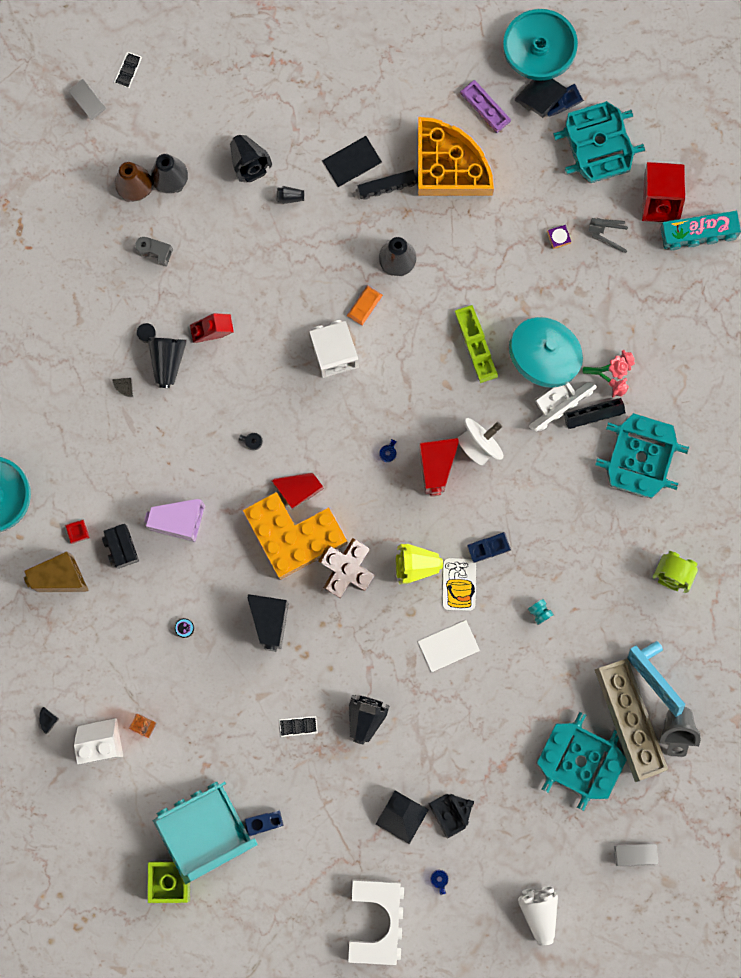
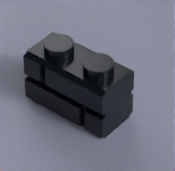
(120, 546)

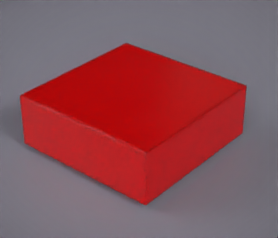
(77, 531)

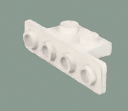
(556, 401)

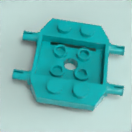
(595, 121)
(657, 457)
(577, 777)

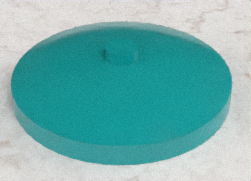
(540, 44)
(545, 352)
(14, 494)

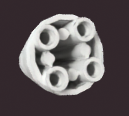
(540, 913)

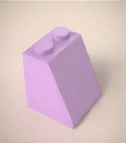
(176, 519)

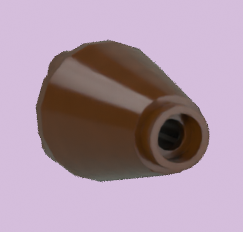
(133, 182)

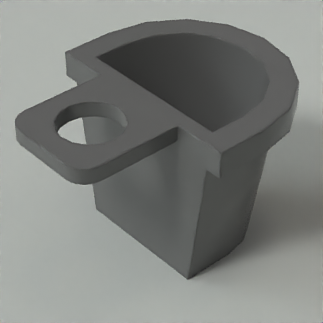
(680, 732)

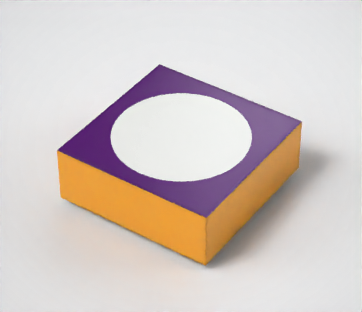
(559, 236)

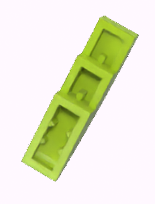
(476, 343)

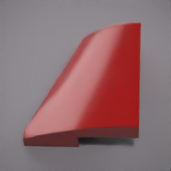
(298, 488)

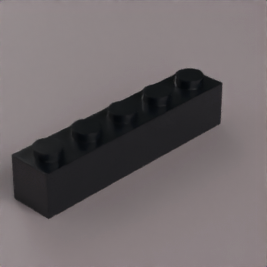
(387, 184)
(594, 413)

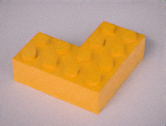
(291, 545)

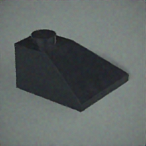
(402, 817)

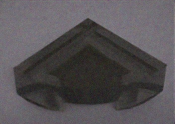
(124, 386)

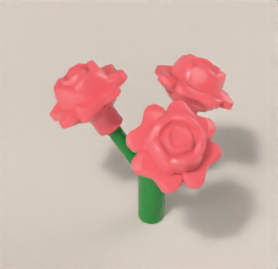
(619, 368)

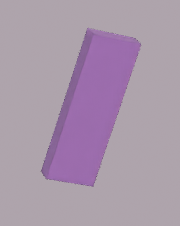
(485, 106)

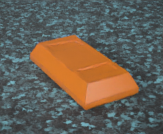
(364, 305)

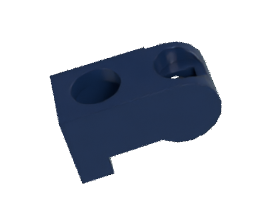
(263, 823)

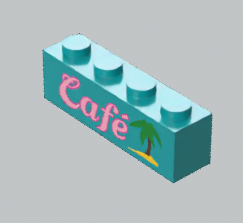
(700, 230)

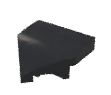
(451, 813)

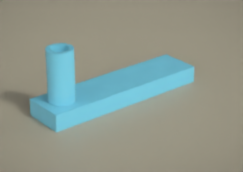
(640, 661)

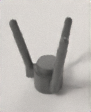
(598, 226)

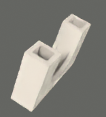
(385, 949)

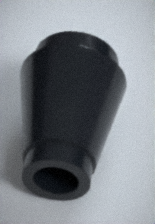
(289, 195)

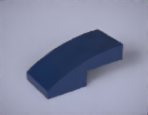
(569, 100)
(489, 547)

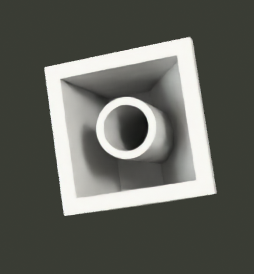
(334, 348)
(98, 742)

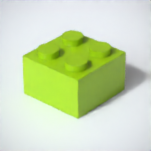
(166, 883)

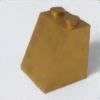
(56, 575)

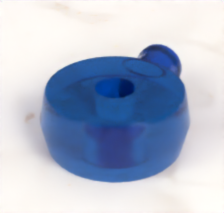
(388, 448)
(439, 884)

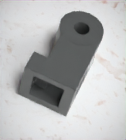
(154, 248)

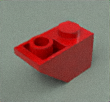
(211, 327)

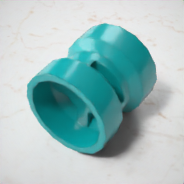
(540, 611)

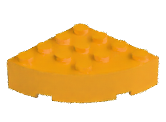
(450, 162)

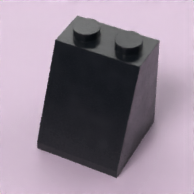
(269, 620)

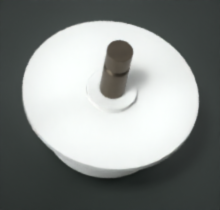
(479, 443)

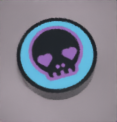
(184, 628)

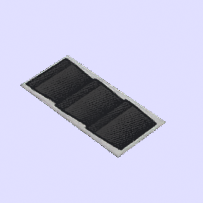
(128, 69)
(298, 726)

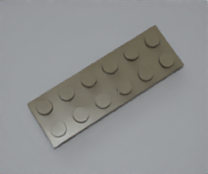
(631, 720)

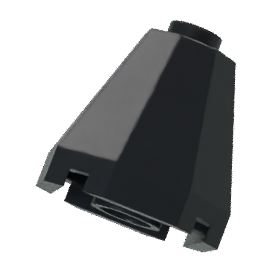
(248, 159)
(365, 718)

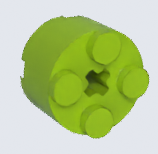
(676, 572)

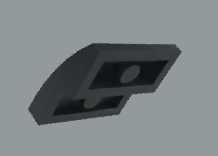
(541, 95)

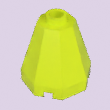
(416, 563)

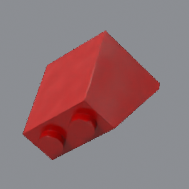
(663, 192)
(436, 464)

